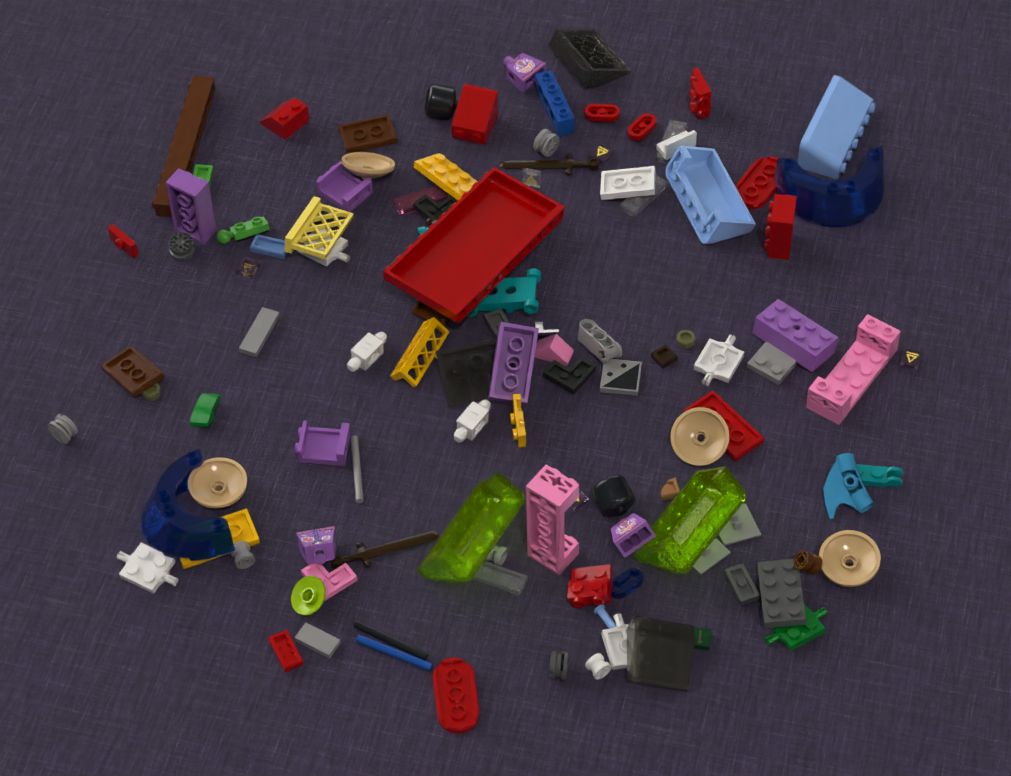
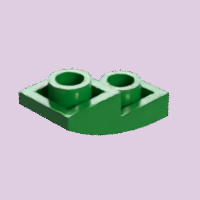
(204, 410)

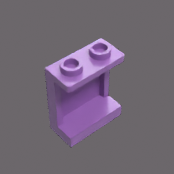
(343, 188)
(323, 444)

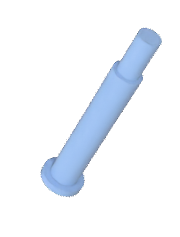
(604, 616)

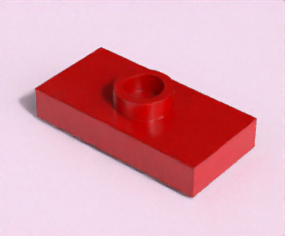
(122, 241)
(285, 651)

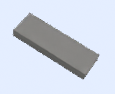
(259, 332)

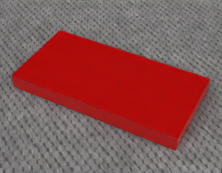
(742, 435)

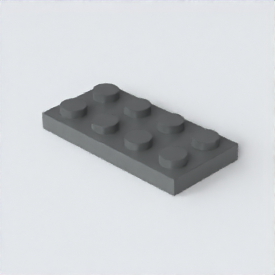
(781, 593)

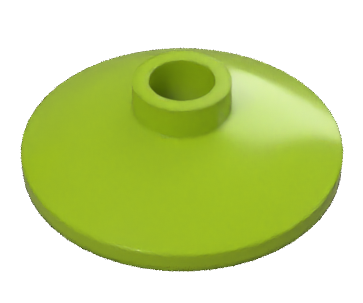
(308, 595)

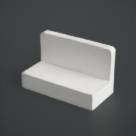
(668, 147)

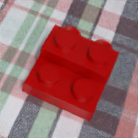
(700, 95)
(590, 586)

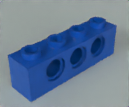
(554, 103)

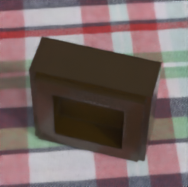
(664, 356)

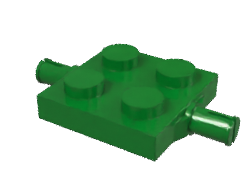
(800, 634)

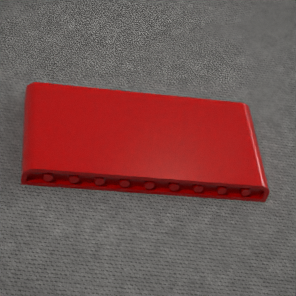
(474, 244)

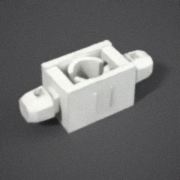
(367, 351)
(472, 420)

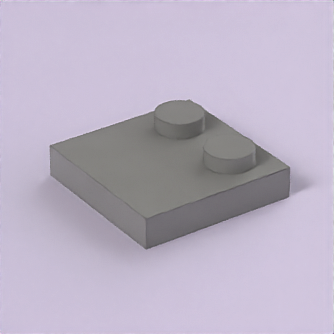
(771, 363)

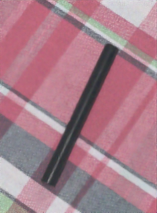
(390, 640)

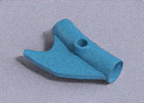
(837, 487)

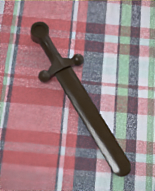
(592, 164)
(365, 554)

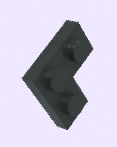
(430, 209)
(571, 378)

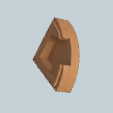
(670, 489)

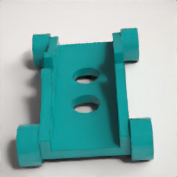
(523, 297)

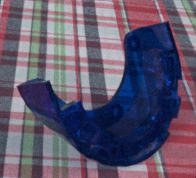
(834, 202)
(173, 529)

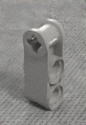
(598, 341)

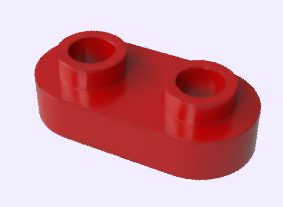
(602, 112)
(639, 129)

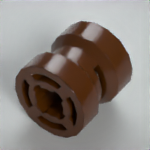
(808, 562)

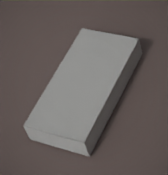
(317, 640)

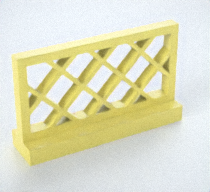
(306, 224)

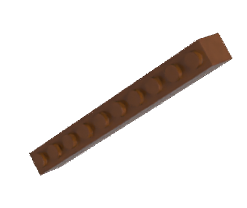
(186, 138)

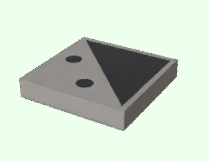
(621, 377)

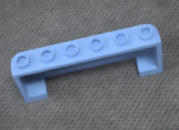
(835, 129)
(708, 195)

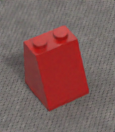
(475, 114)

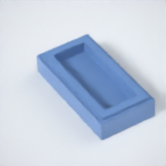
(268, 246)

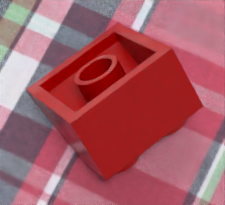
(287, 118)

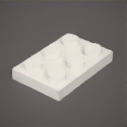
(628, 183)

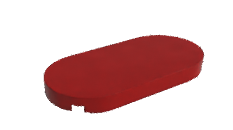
(758, 183)
(456, 695)

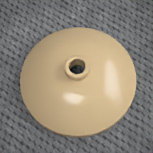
(368, 164)
(693, 424)
(216, 475)
(853, 548)

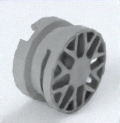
(545, 142)
(62, 428)

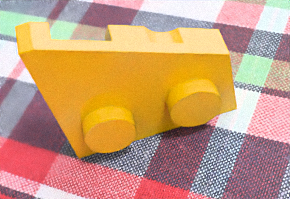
(517, 418)

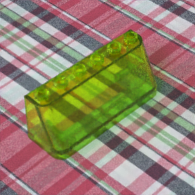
(692, 520)
(473, 531)

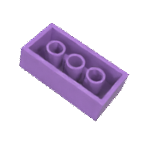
(191, 205)
(795, 335)
(517, 346)

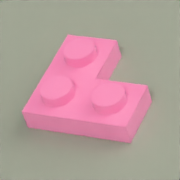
(333, 581)

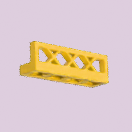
(418, 344)

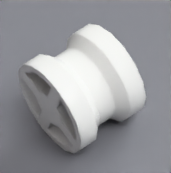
(598, 666)

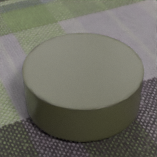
(685, 339)
(152, 393)

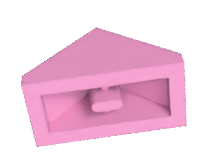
(554, 348)

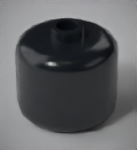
(440, 101)
(613, 496)

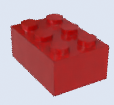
(780, 226)

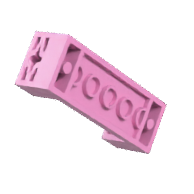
(855, 372)
(546, 502)

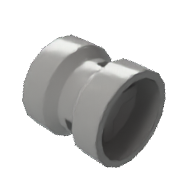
(242, 555)
(498, 555)

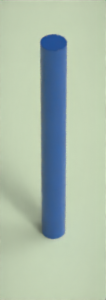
(394, 652)

